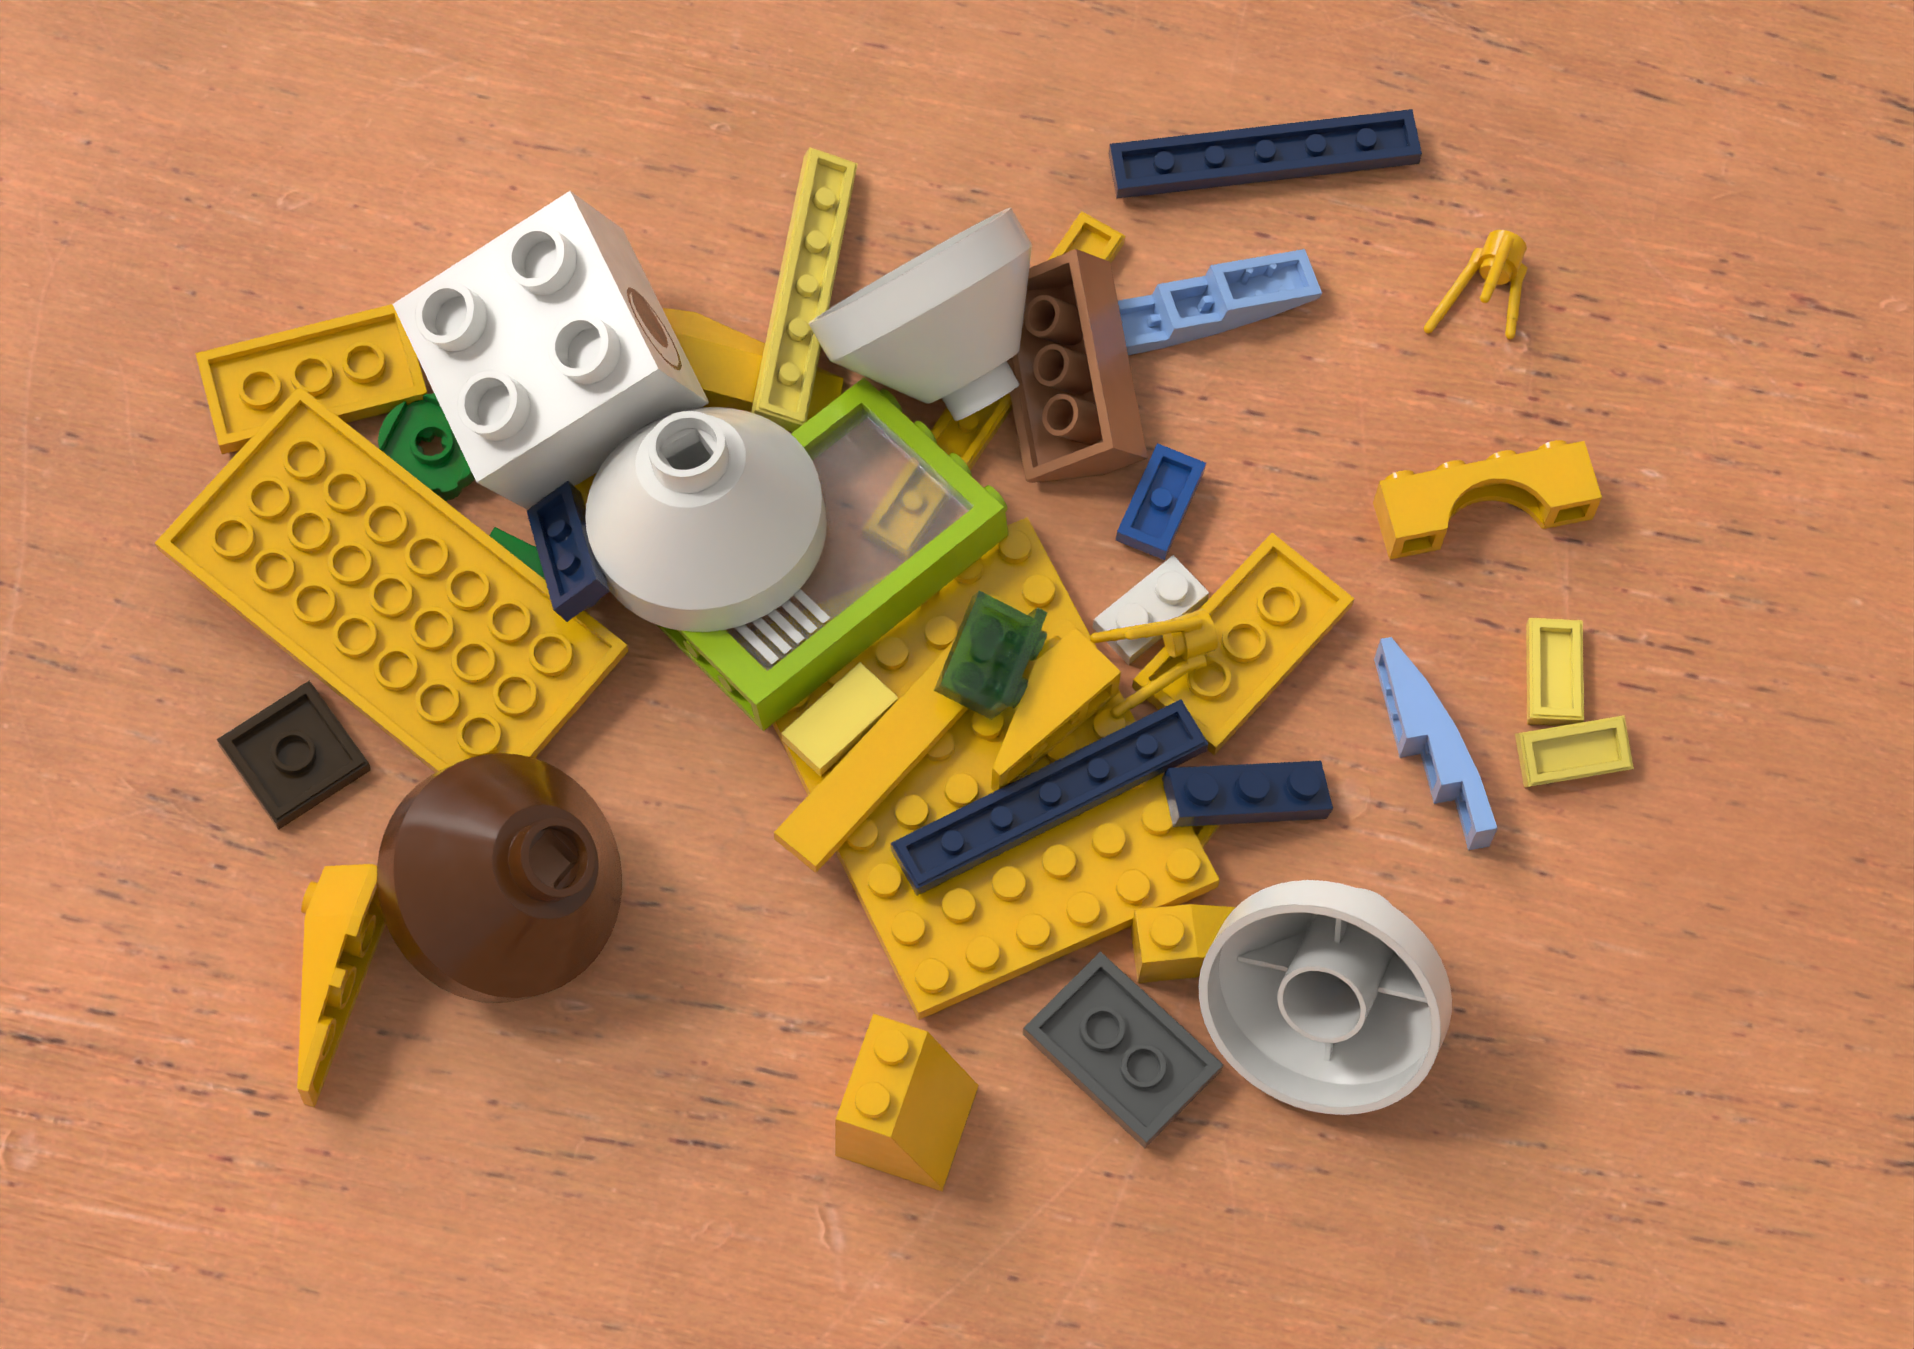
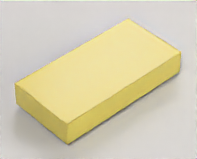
(1554, 671)
(839, 719)
(1574, 751)

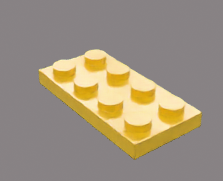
(347, 363)
(1264, 627)

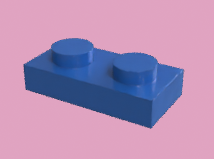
(1160, 501)

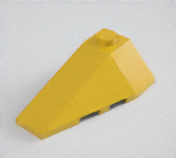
(730, 363)
(338, 946)

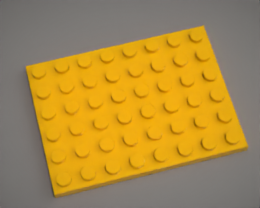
(1042, 894)

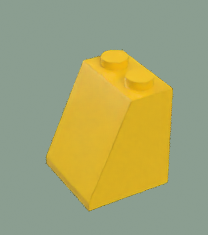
(904, 1105)

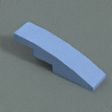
(1219, 301)
(1426, 729)

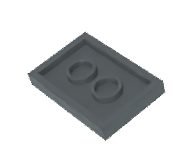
(1122, 1049)

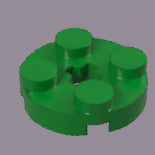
(422, 421)

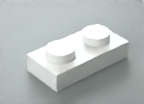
(1158, 597)

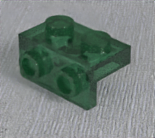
(991, 656)

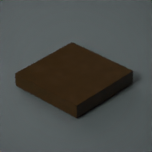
(293, 754)

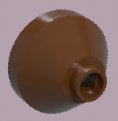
(499, 878)

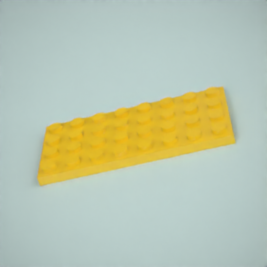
(388, 592)

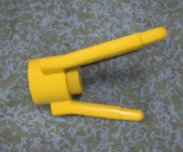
(1498, 264)
(1183, 636)

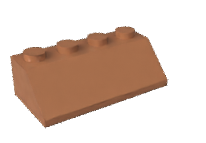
(1074, 374)

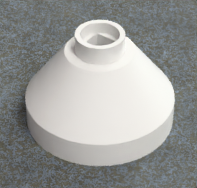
(940, 319)
(706, 519)
(1325, 997)

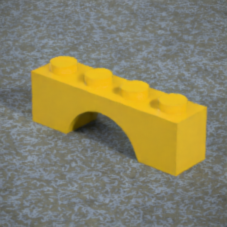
(1549, 484)

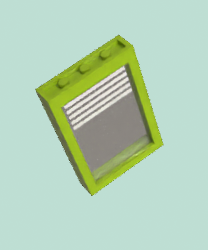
(895, 535)

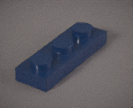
(565, 552)
(1247, 793)

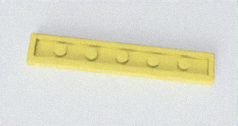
(804, 288)

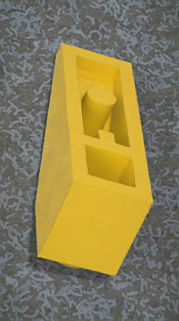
(1062, 692)
(1174, 940)

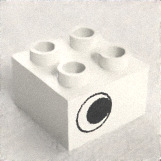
(547, 350)

